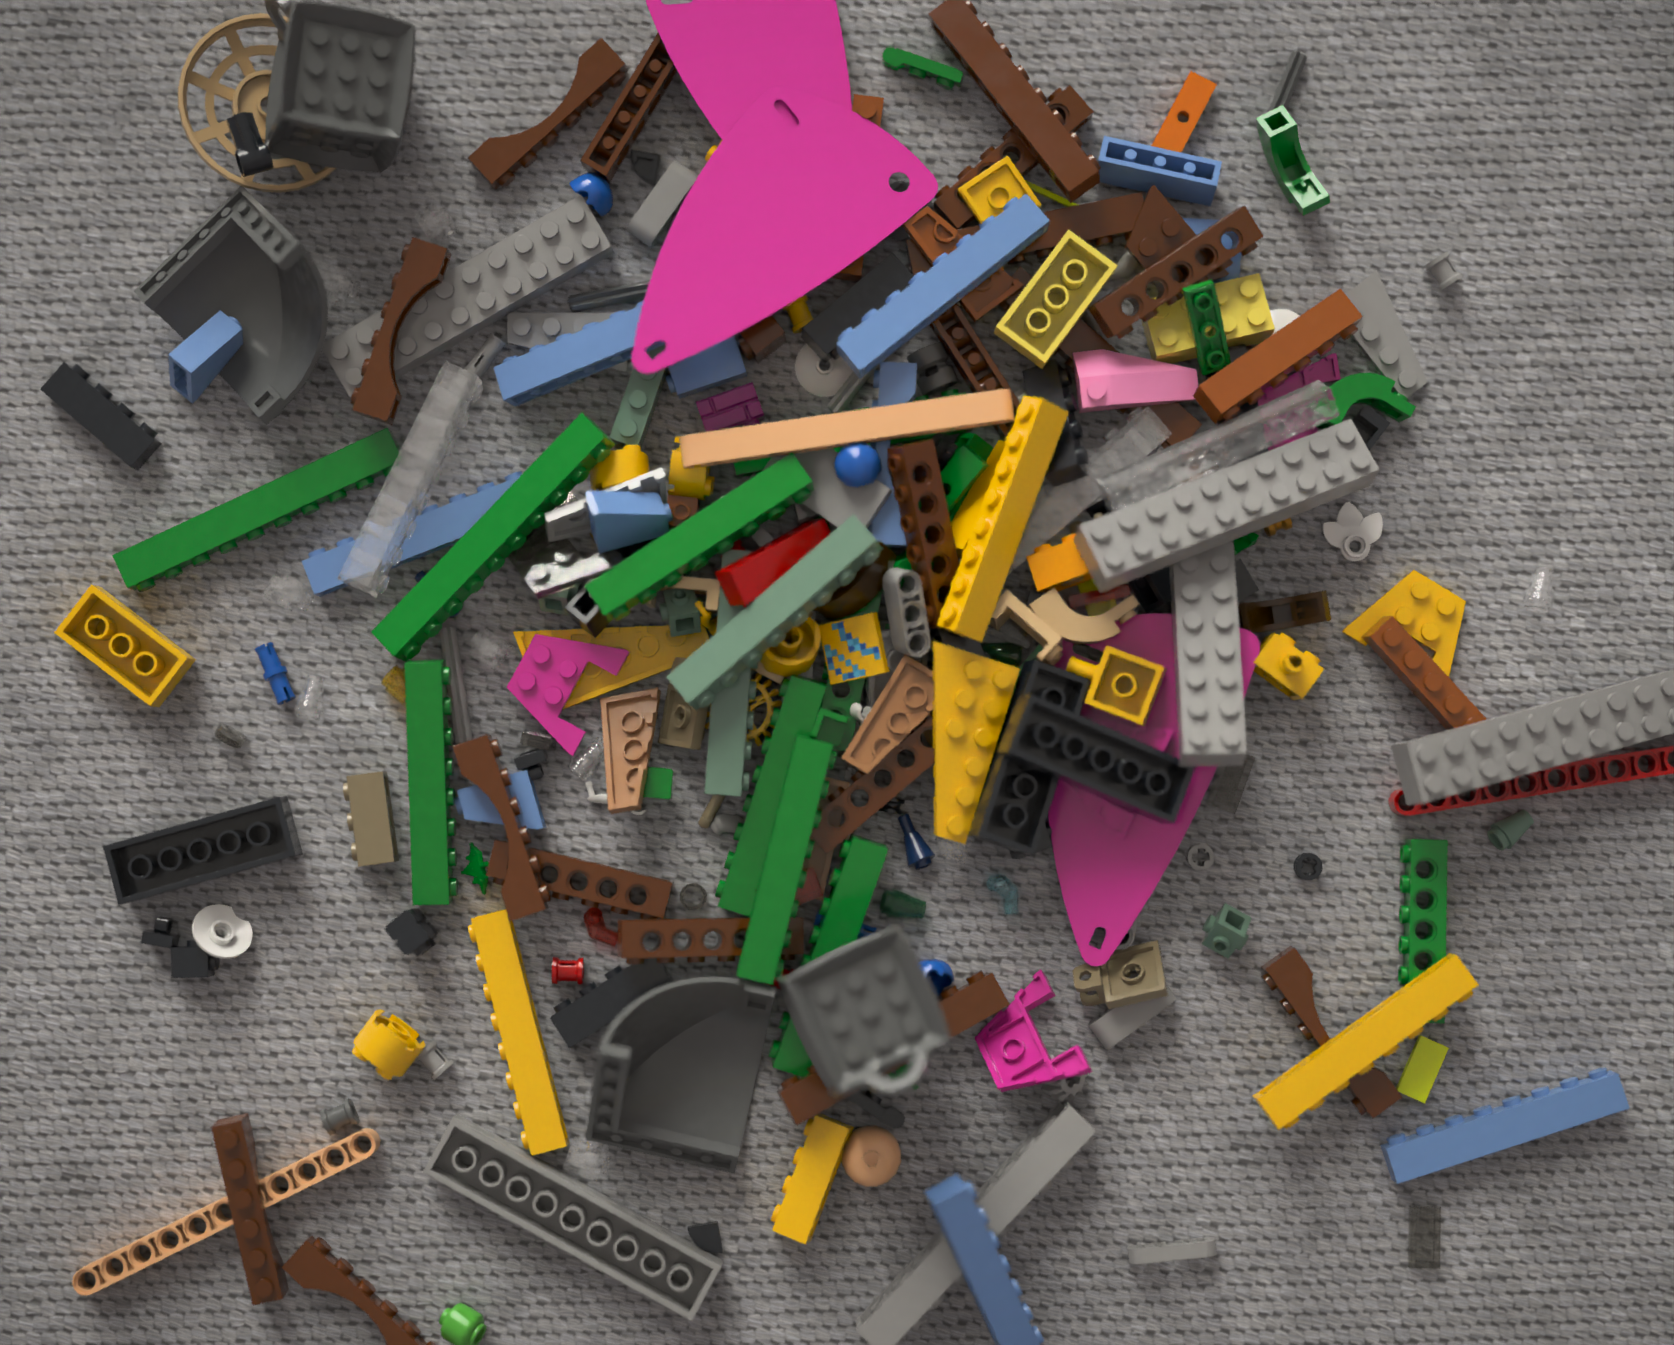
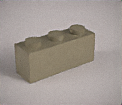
(371, 818)

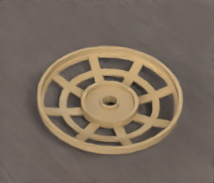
(246, 98)

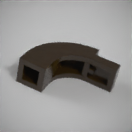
(861, 589)
(1284, 612)

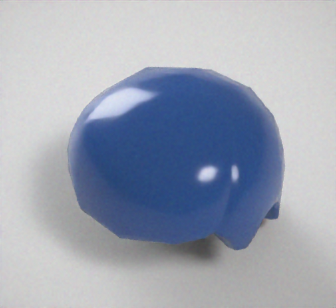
(597, 191)
(857, 464)
(938, 973)

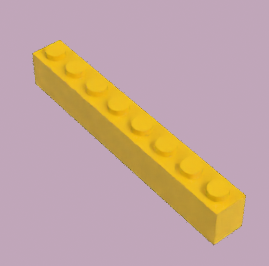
(1002, 518)
(519, 1031)
(1365, 1041)

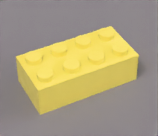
(1055, 299)
(1243, 314)

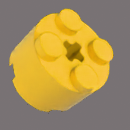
(619, 467)
(689, 482)
(798, 656)
(387, 1045)

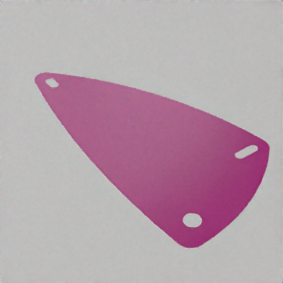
(743, 47)
(774, 221)
(1102, 875)

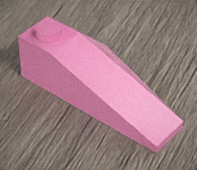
(1125, 381)

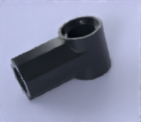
(250, 152)

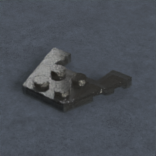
(557, 564)

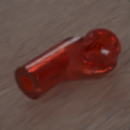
(596, 927)

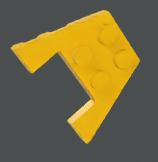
(1424, 610)

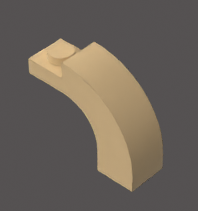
(1080, 628)

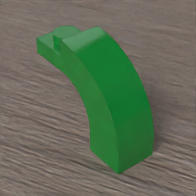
(1285, 157)
(1369, 390)

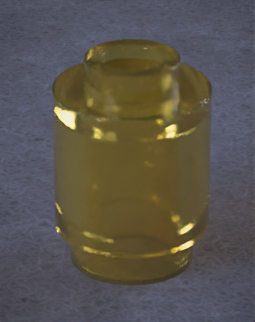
(395, 684)

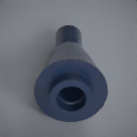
(917, 850)

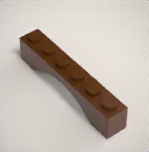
(503, 156)
(421, 272)
(481, 765)
(1293, 980)
(239, 1171)
(318, 1269)

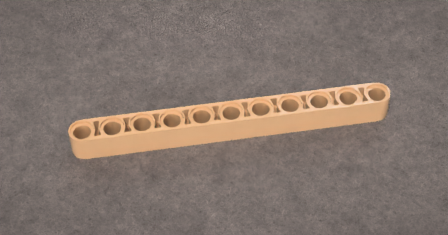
(847, 427)
(213, 1217)

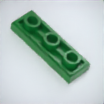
(1203, 312)
(960, 474)

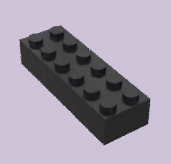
(1096, 759)
(1014, 794)
(202, 850)

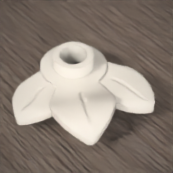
(1353, 527)

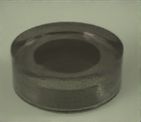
(230, 736)

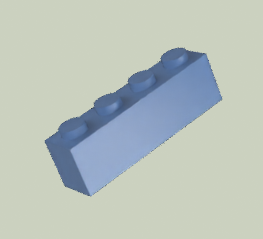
(1172, 172)

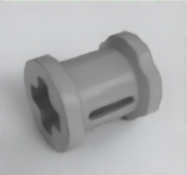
(1443, 271)
(434, 1060)

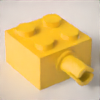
(1287, 666)
(1121, 684)

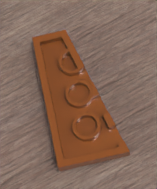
(936, 237)

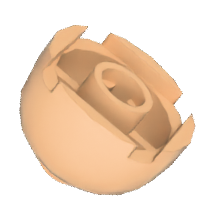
(871, 1156)

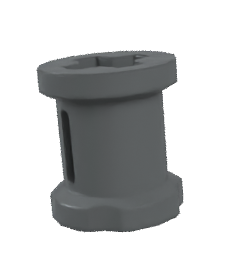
(339, 1116)

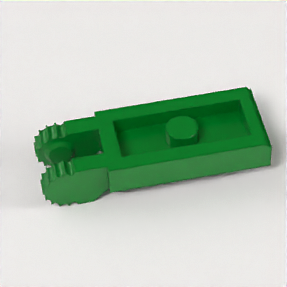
(921, 67)

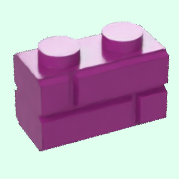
(731, 409)

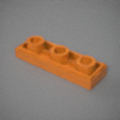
(1190, 103)

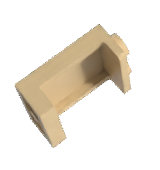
(701, 586)
(1011, 607)

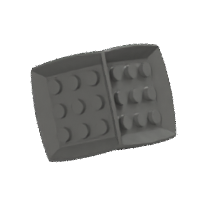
(339, 85)
(865, 1013)

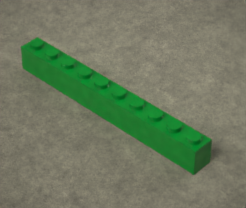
(258, 510)
(493, 538)

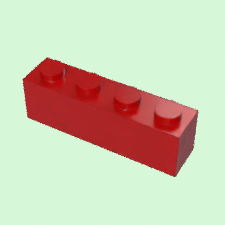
(758, 570)

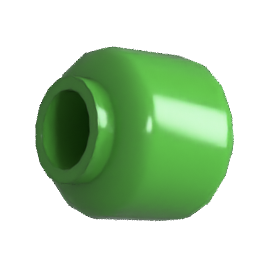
(462, 1325)

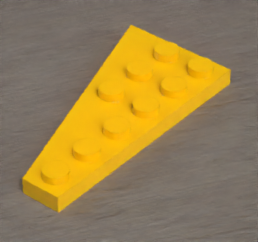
(650, 653)
(967, 722)

